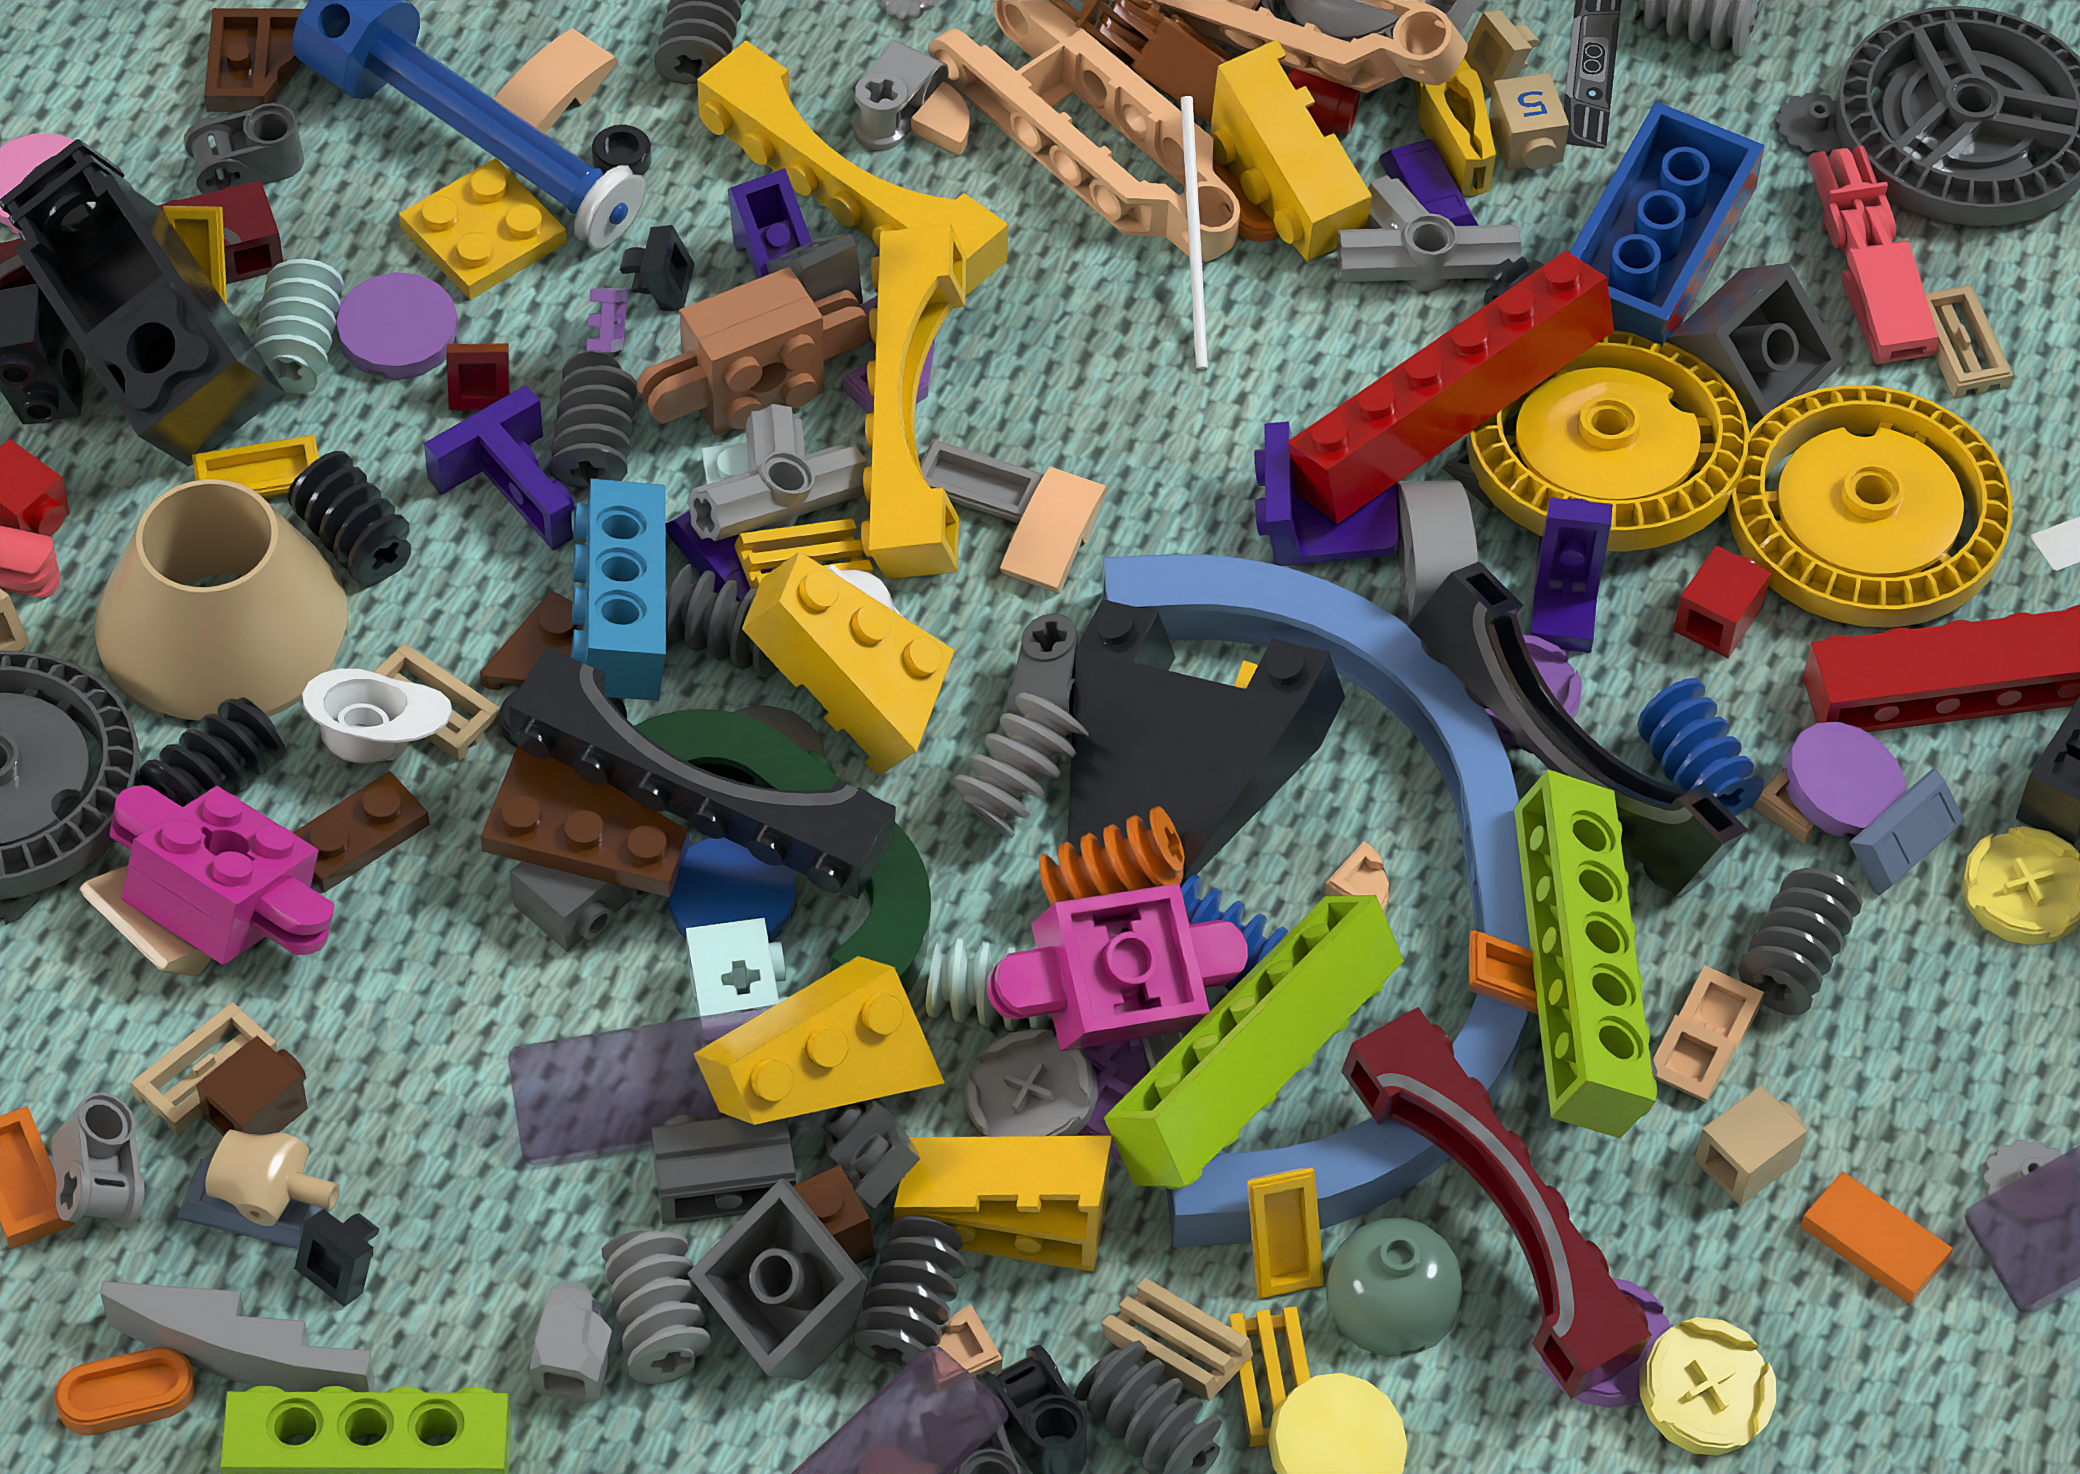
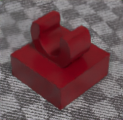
(477, 375)

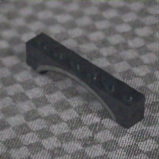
(1477, 635)
(824, 834)

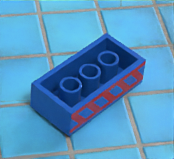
(1667, 218)

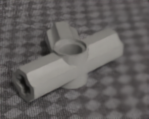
(1417, 245)
(779, 480)

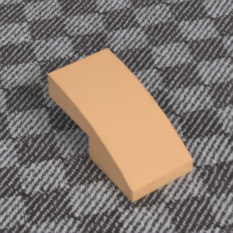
(554, 77)
(1053, 529)
(1706, 1033)

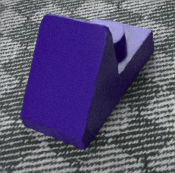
(766, 219)

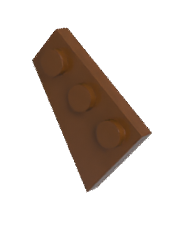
(582, 828)

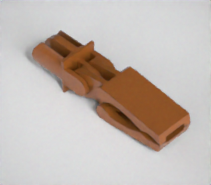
(1164, 49)

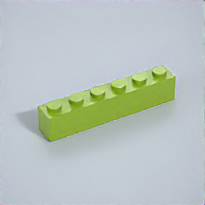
(1254, 1042)

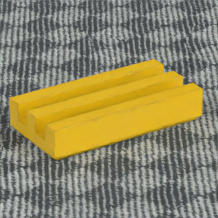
(818, 541)
(1265, 1326)

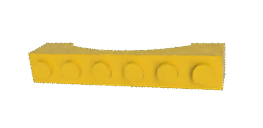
(751, 105)
(917, 286)

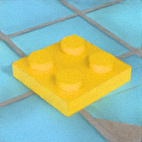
(483, 228)

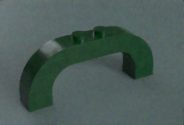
(766, 758)

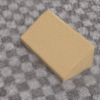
(157, 943)

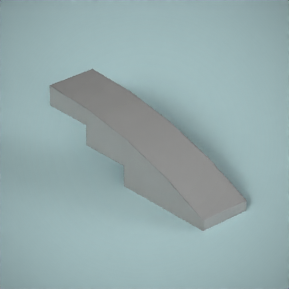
(219, 1338)

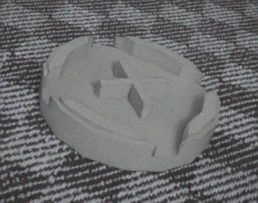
(1031, 1087)

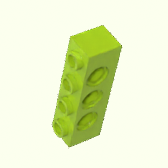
(336, 1416)

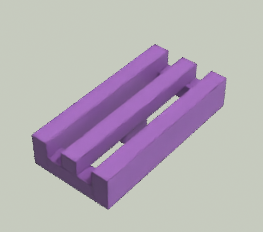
(610, 319)

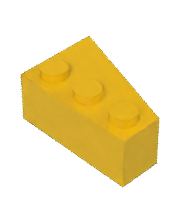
(1281, 154)
(853, 656)
(822, 1048)
(1014, 1194)

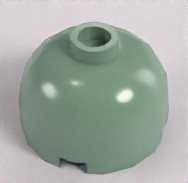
(1394, 1287)

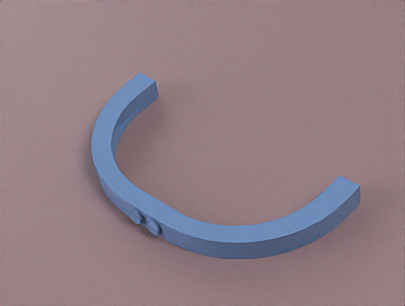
(1378, 652)

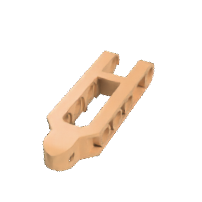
(1422, 45)
(1074, 62)

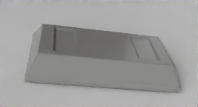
(979, 481)

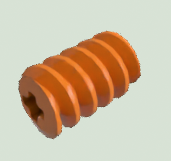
(1123, 865)

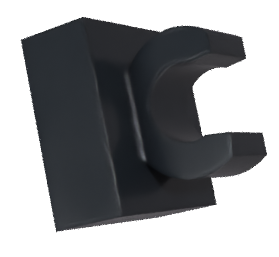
(660, 268)
(336, 1254)

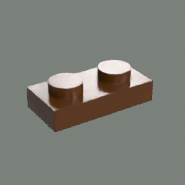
(362, 829)

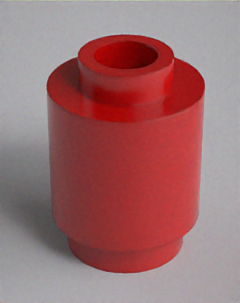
(1334, 103)

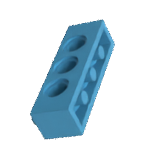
(622, 587)

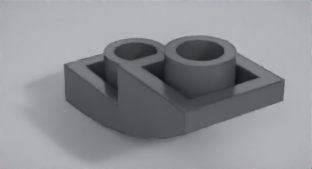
(870, 1148)

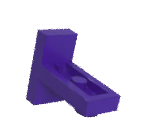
(497, 445)
(1570, 572)

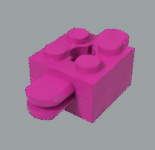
(219, 873)
(1118, 967)

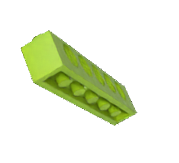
(1584, 955)

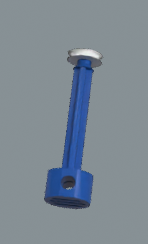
(374, 43)

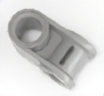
(893, 94)
(98, 1163)

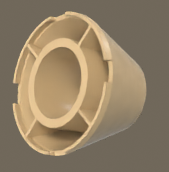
(196, 646)

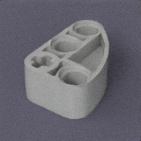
(1434, 538)

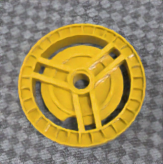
(1615, 439)
(1871, 506)

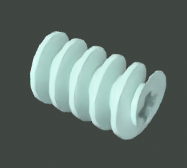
(298, 322)
(965, 985)

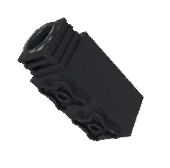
(137, 304)

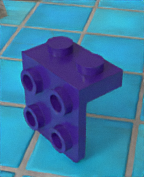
(1304, 533)

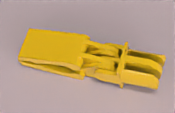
(1459, 134)

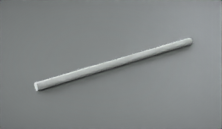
(1194, 233)

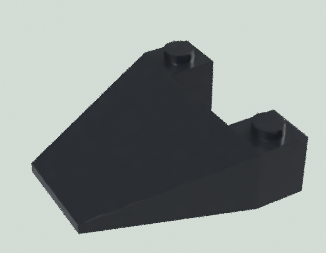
(1183, 740)

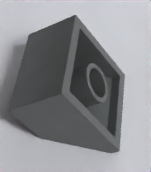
(1761, 338)
(783, 1284)

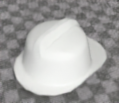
(371, 715)

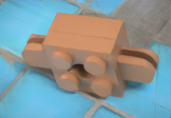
(752, 351)

